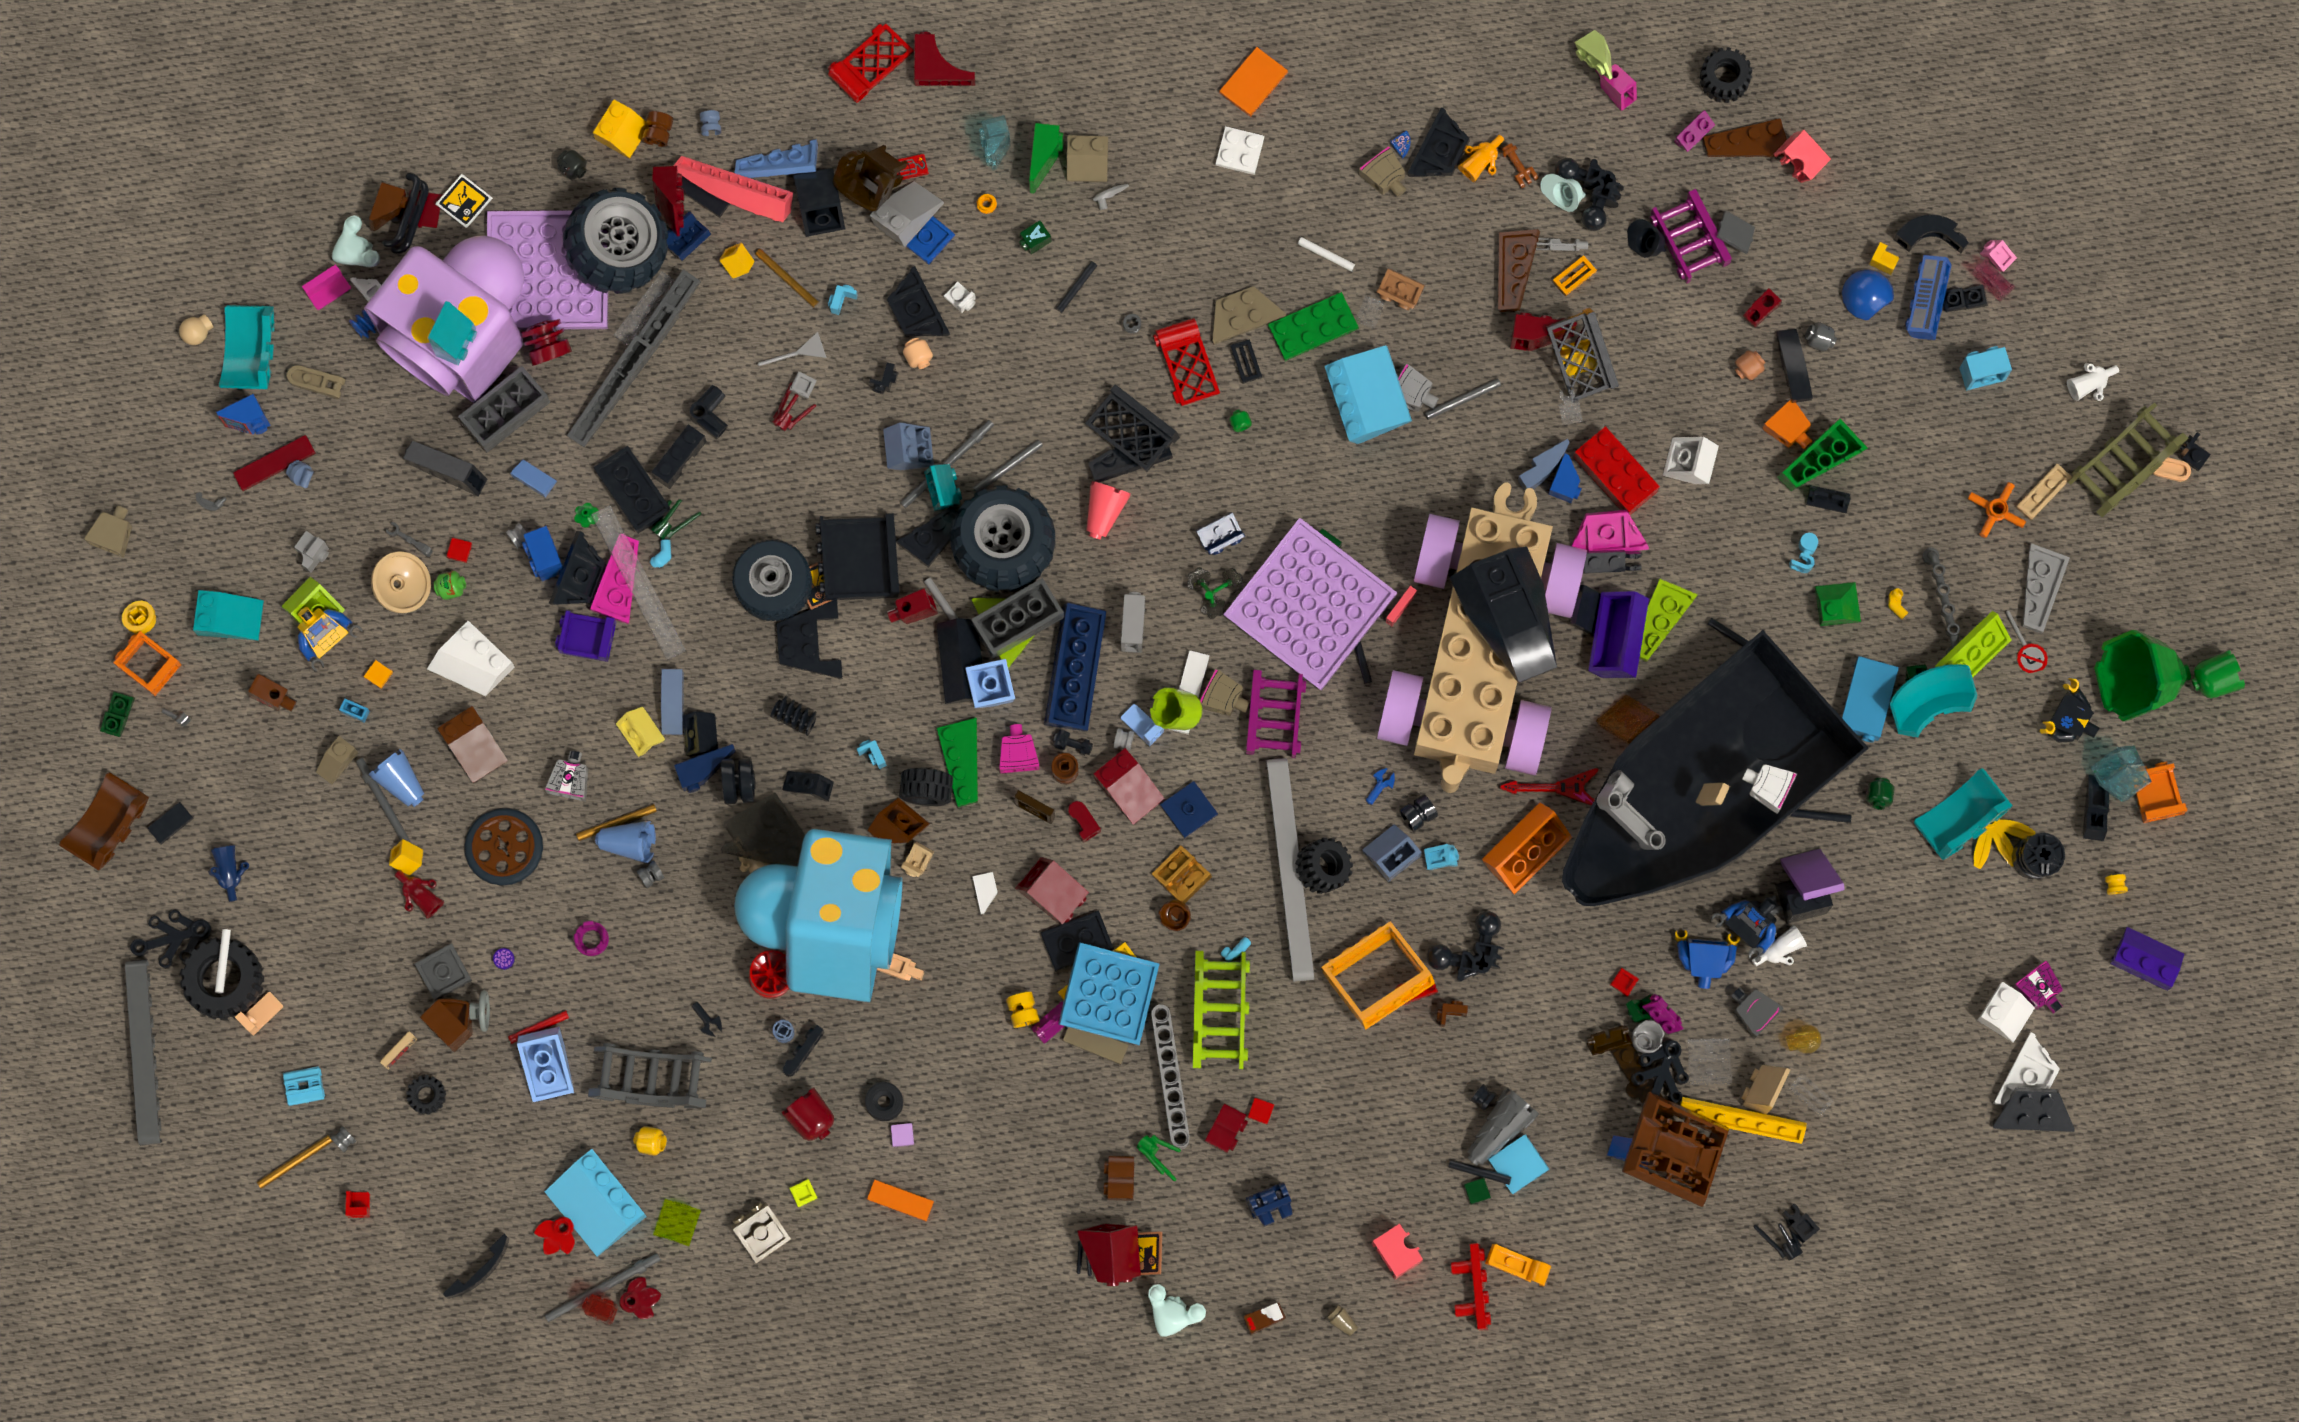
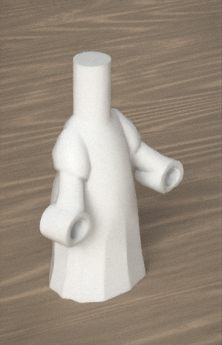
(2086, 383)
(1783, 945)

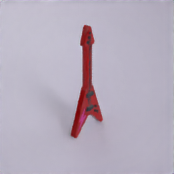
(1570, 787)

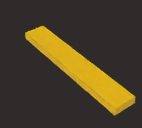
(1748, 1121)

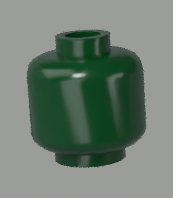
(1880, 793)

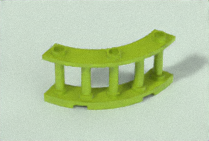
(1203, 965)

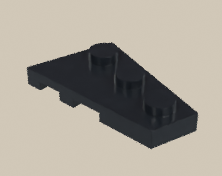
(931, 538)

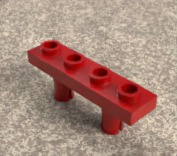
(1474, 1267)

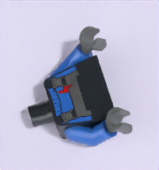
(1751, 923)

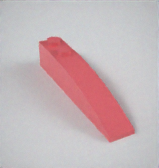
(738, 189)

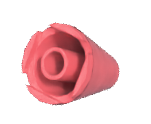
(1104, 508)

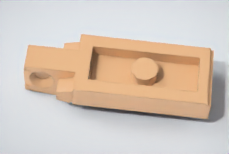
(903, 969)

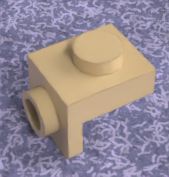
(917, 860)

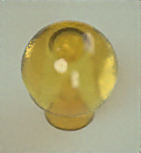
(1805, 1039)

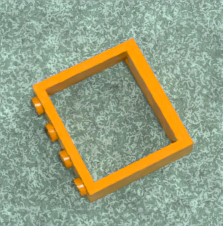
(1395, 998)

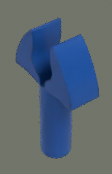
(1380, 785)

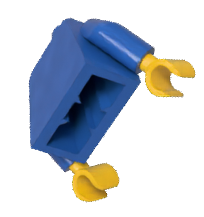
(1706, 957)

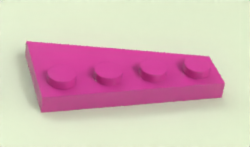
(613, 594)

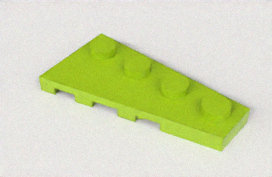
(1663, 613)

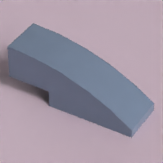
(1543, 466)
(672, 701)

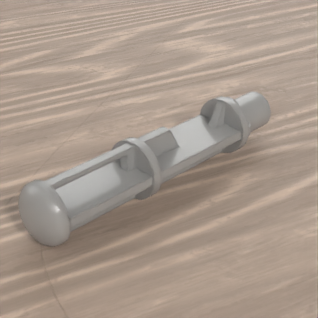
(1555, 244)

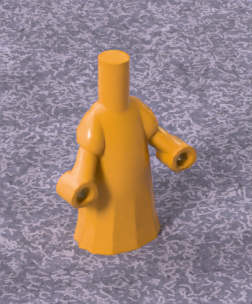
(1484, 154)

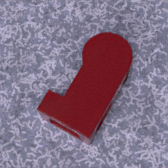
(1762, 307)
(1079, 813)

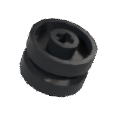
(740, 780)

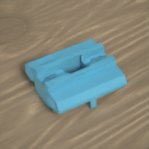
(313, 1093)

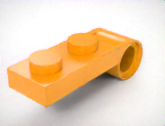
(1518, 1265)

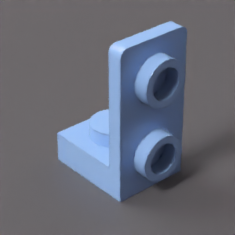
(1142, 724)

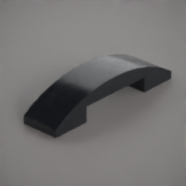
(458, 1288)

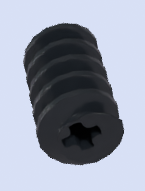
(794, 714)

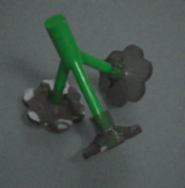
(1212, 604)

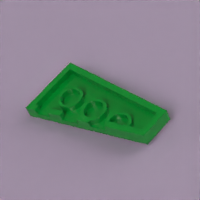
(960, 754)

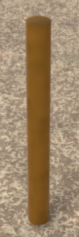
(786, 277)
(617, 822)
(294, 1161)

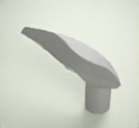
(1101, 197)

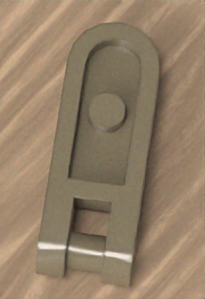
(315, 381)

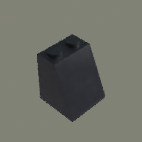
(819, 202)
(1796, 907)

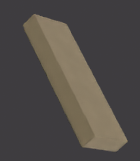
(1099, 1045)

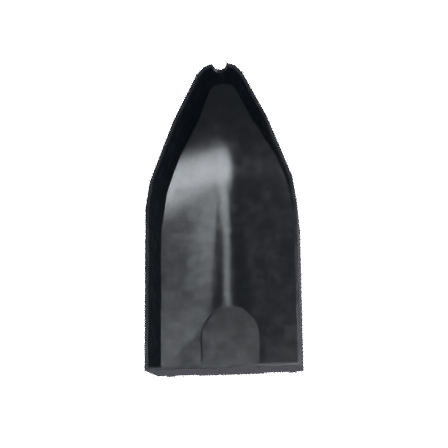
(1738, 718)

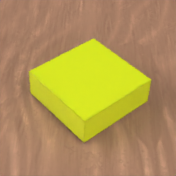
(803, 1193)

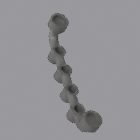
(1931, 557)

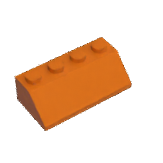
(1527, 847)

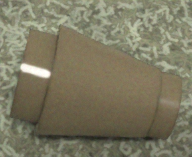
(1342, 1320)

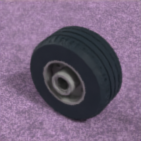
(777, 598)

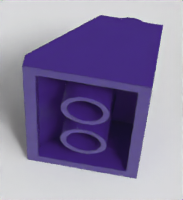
(2148, 959)

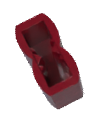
(1226, 1128)

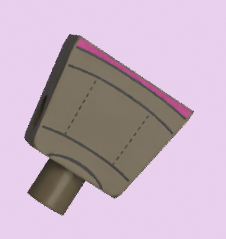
(1384, 173)
(1223, 695)

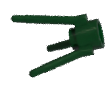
(662, 527)

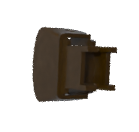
(875, 180)

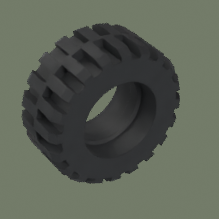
(238, 1000)

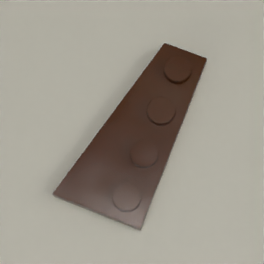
(1749, 141)

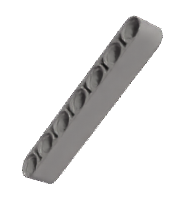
(1166, 1067)

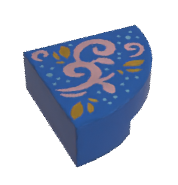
(1401, 144)

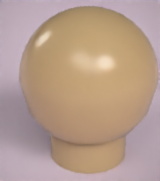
(195, 330)

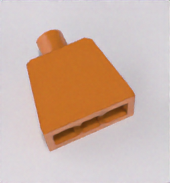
(1789, 426)

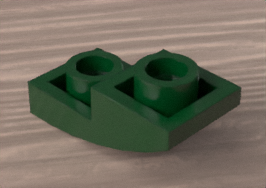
(117, 714)

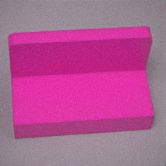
(326, 287)

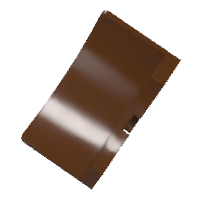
(105, 822)

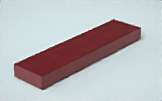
(273, 463)

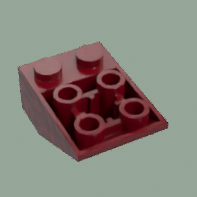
(669, 196)
(1531, 332)

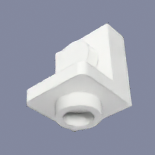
(960, 298)

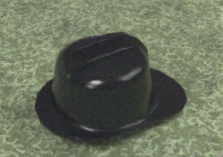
(1645, 239)

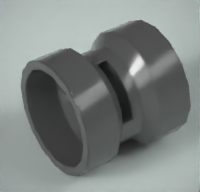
(644, 874)

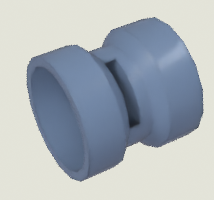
(710, 122)
(786, 1033)

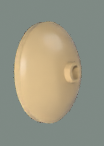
(412, 579)

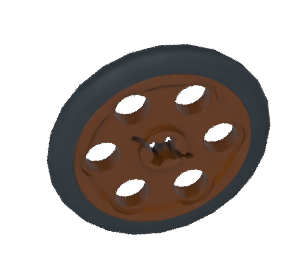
(516, 871)

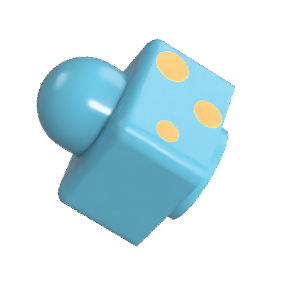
(828, 914)

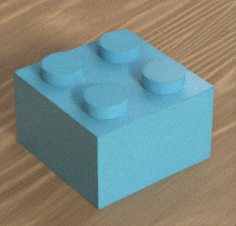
(1985, 368)

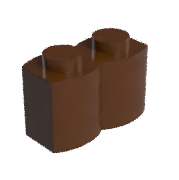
(1120, 1178)

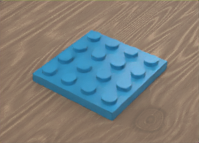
(1108, 994)

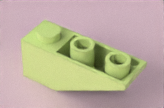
(1595, 52)

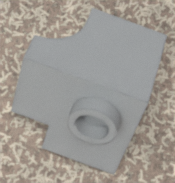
(313, 551)

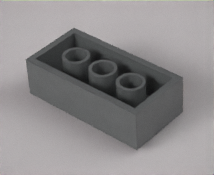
(1017, 618)

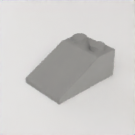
(906, 212)

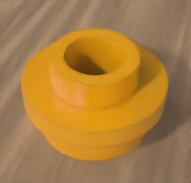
(986, 197)

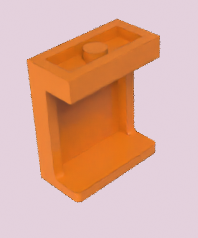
(2161, 796)

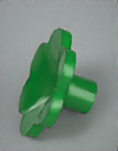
(582, 518)

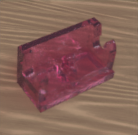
(1993, 280)

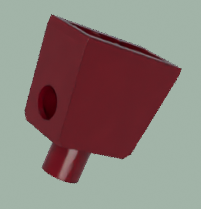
(921, 606)

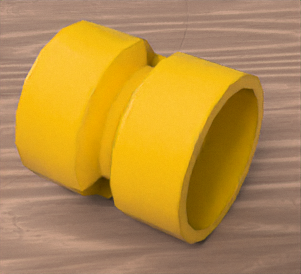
(1021, 1015)

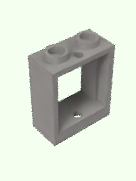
(1133, 622)

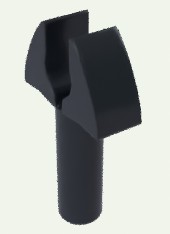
(707, 1019)

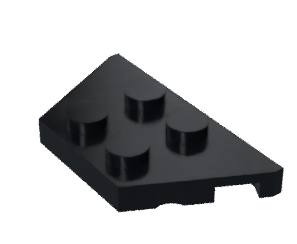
(1440, 149)
(915, 308)
(579, 574)
(2034, 1110)

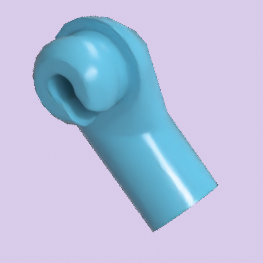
(1241, 947)

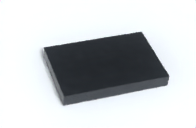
(1064, 939)

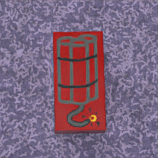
(915, 167)

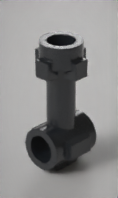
(1062, 740)

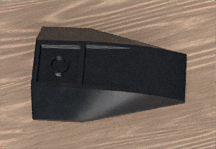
(1509, 610)

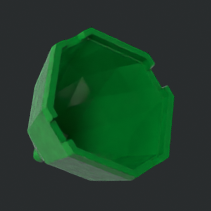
(2138, 674)

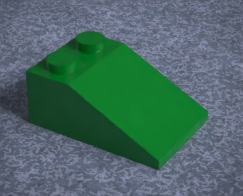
(1046, 147)

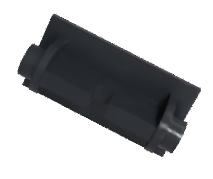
(1828, 499)

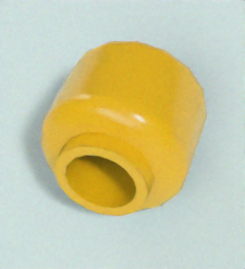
(650, 1140)

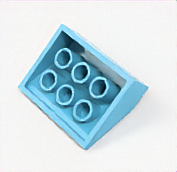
(1368, 394)
(595, 1202)

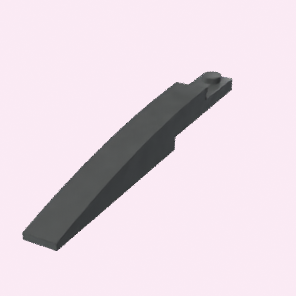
(634, 358)

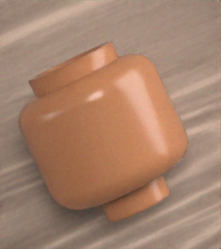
(1749, 365)

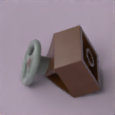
(453, 1019)

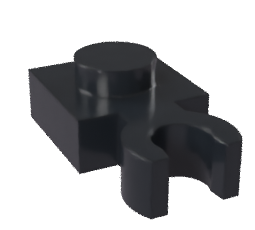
(1802, 1226)

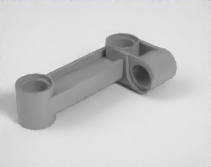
(1634, 823)

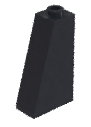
(445, 467)

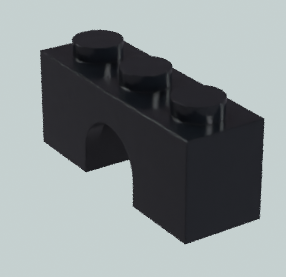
(672, 463)

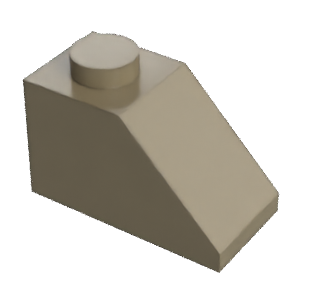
(336, 760)

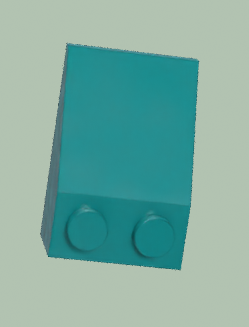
(452, 334)
(942, 486)
(227, 616)

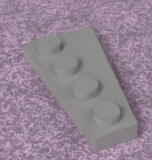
(2042, 584)

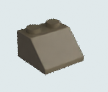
(1087, 158)

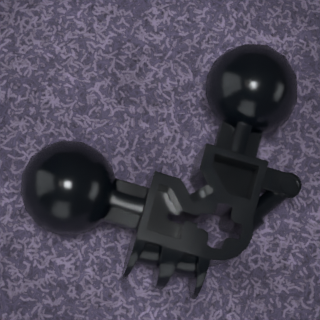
(1593, 217)
(1487, 925)

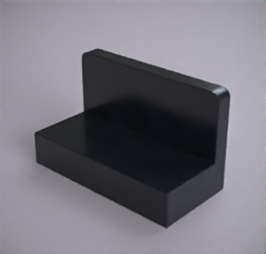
(700, 733)

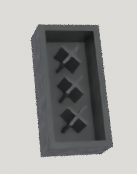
(504, 409)

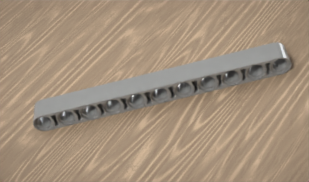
(1287, 855)

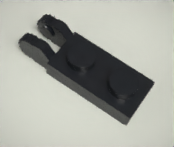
(1611, 561)
(802, 1052)

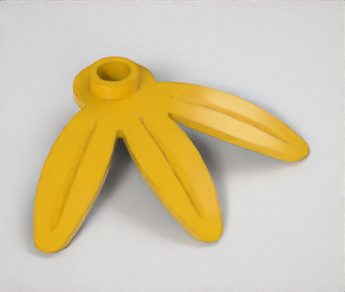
(2001, 841)

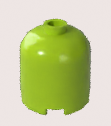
(1176, 709)

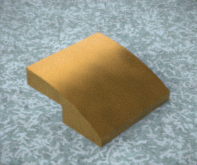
(1174, 868)

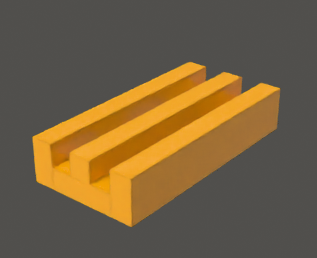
(1583, 259)

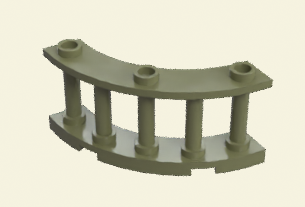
(2140, 475)

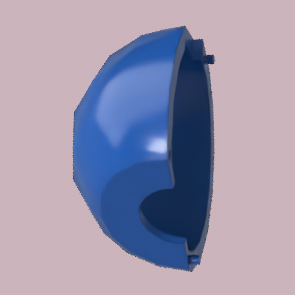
(1867, 293)

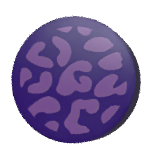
(503, 959)

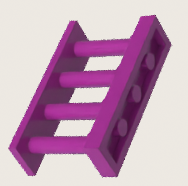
(1702, 221)
(1257, 722)

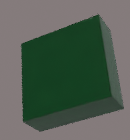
(1477, 1191)

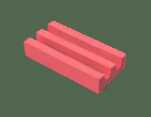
(1401, 606)

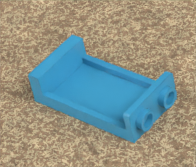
(1869, 697)

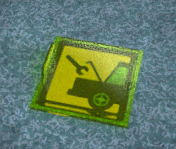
(677, 1222)

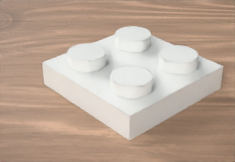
(1240, 150)

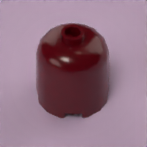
(810, 1116)

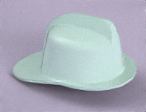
(1562, 192)

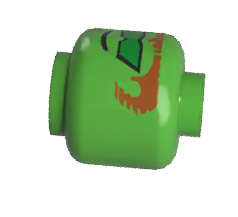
(449, 585)

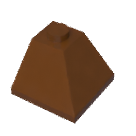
(387, 205)
(898, 823)

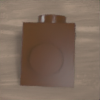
(1456, 1008)

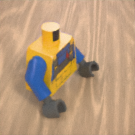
(321, 632)

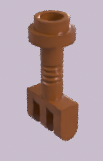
(1509, 151)

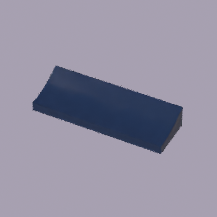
(1075, 667)

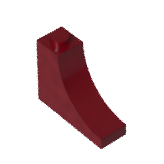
(933, 69)

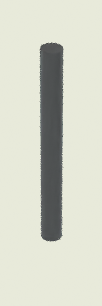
(1462, 399)
(1008, 466)

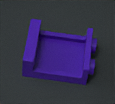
(586, 636)

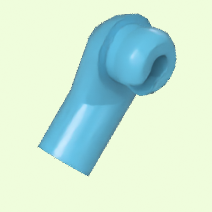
(663, 556)

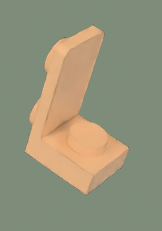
(260, 1013)

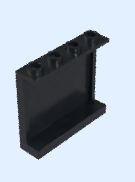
(858, 558)

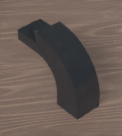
(1930, 226)

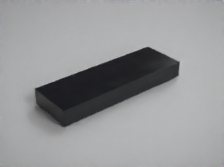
(705, 199)

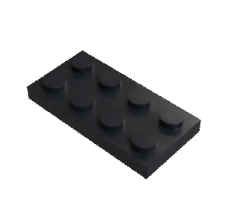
(632, 489)

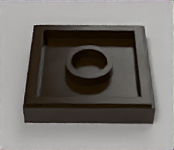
(1034, 807)

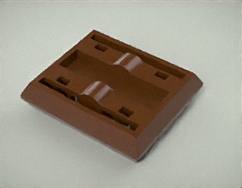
(1672, 1150)

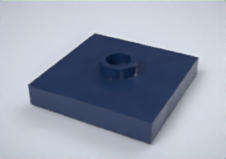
(1189, 809)

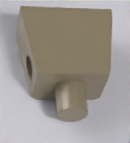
(111, 532)

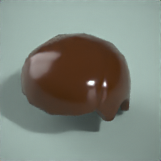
(1179, 911)

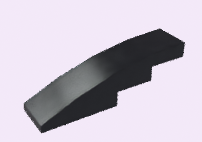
(1794, 365)

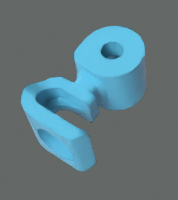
(1807, 545)

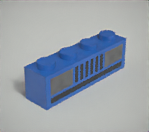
(1929, 297)

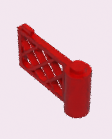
(850, 78)
(1179, 336)

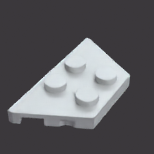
(2030, 1070)

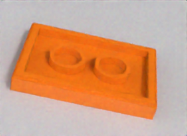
(1253, 81)

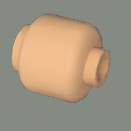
(917, 353)

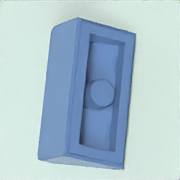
(533, 478)

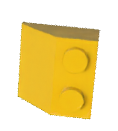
(620, 129)

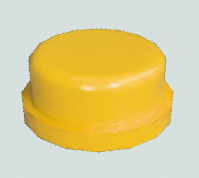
(139, 617)

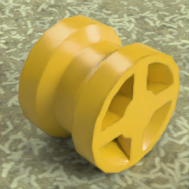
(2116, 884)

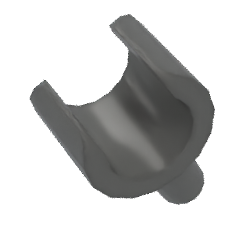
(182, 718)

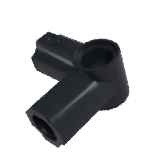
(707, 404)

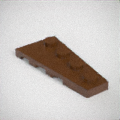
(1515, 262)

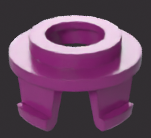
(583, 929)

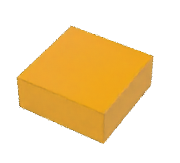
(378, 674)

